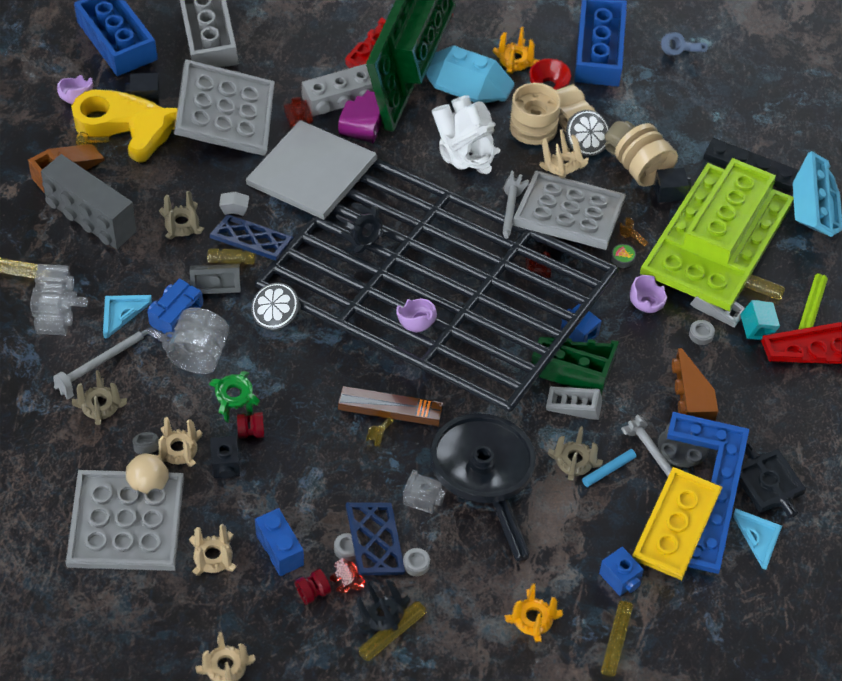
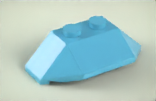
(469, 74)
(817, 196)

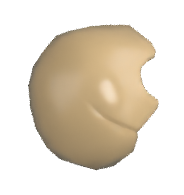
(147, 473)

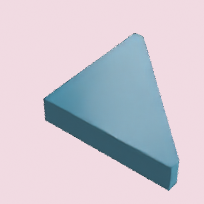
(121, 309)
(759, 534)

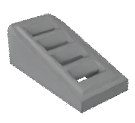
(717, 312)
(584, 410)

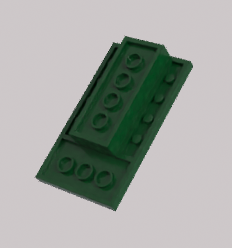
(405, 52)

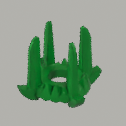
(245, 398)

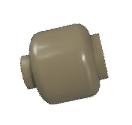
(616, 133)

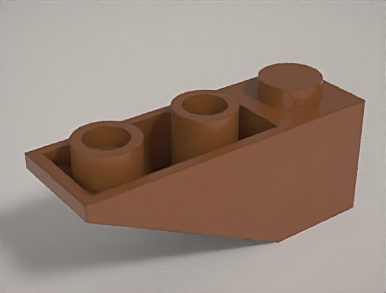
(83, 155)
(695, 392)

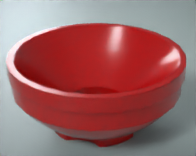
(550, 70)

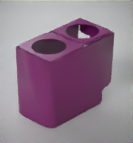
(361, 118)

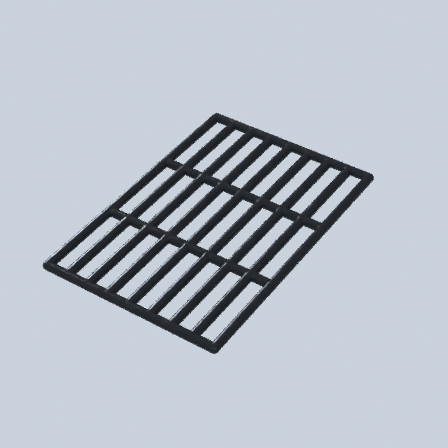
(475, 296)

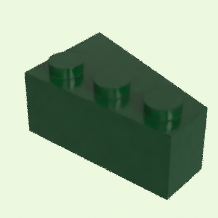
(579, 363)

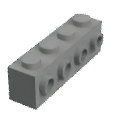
(333, 90)

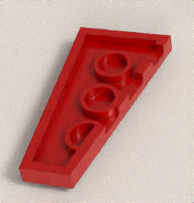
(806, 345)

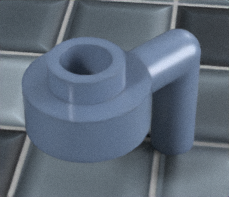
(679, 44)

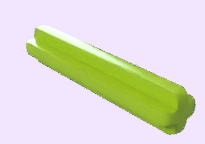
(813, 301)

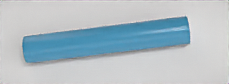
(609, 468)

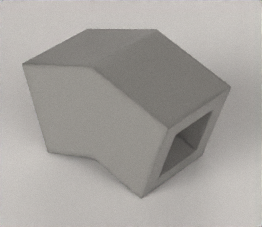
(234, 203)

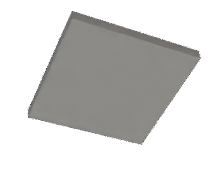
(224, 107)
(311, 169)
(569, 210)
(122, 525)

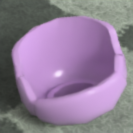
(71, 88)
(647, 294)
(417, 314)

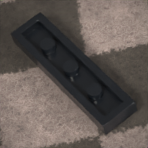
(722, 153)

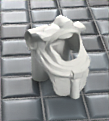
(466, 132)

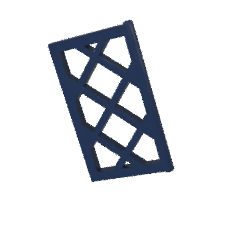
(256, 248)
(389, 526)

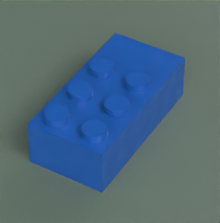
(116, 34)
(600, 42)

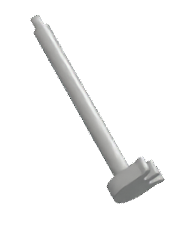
(513, 187)
(64, 381)
(637, 428)

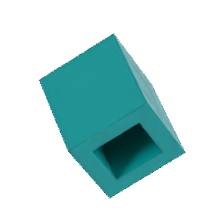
(759, 319)

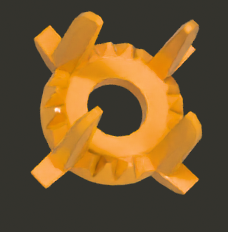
(507, 53)
(541, 625)

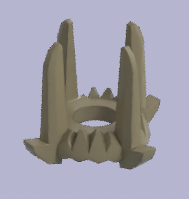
(189, 212)
(95, 411)
(573, 467)

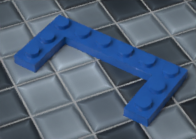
(731, 446)

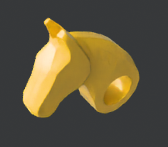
(125, 112)

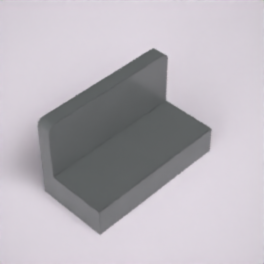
(216, 278)

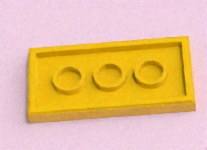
(677, 523)

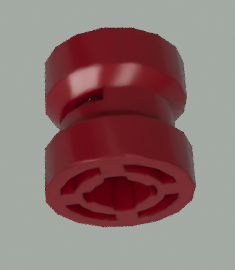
(256, 425)
(312, 586)

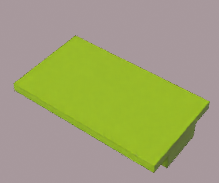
(719, 233)

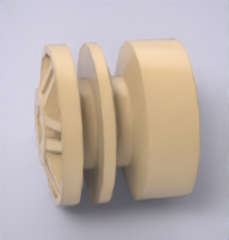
(535, 113)
(644, 153)

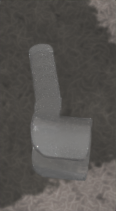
(161, 337)

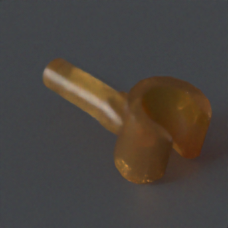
(628, 230)

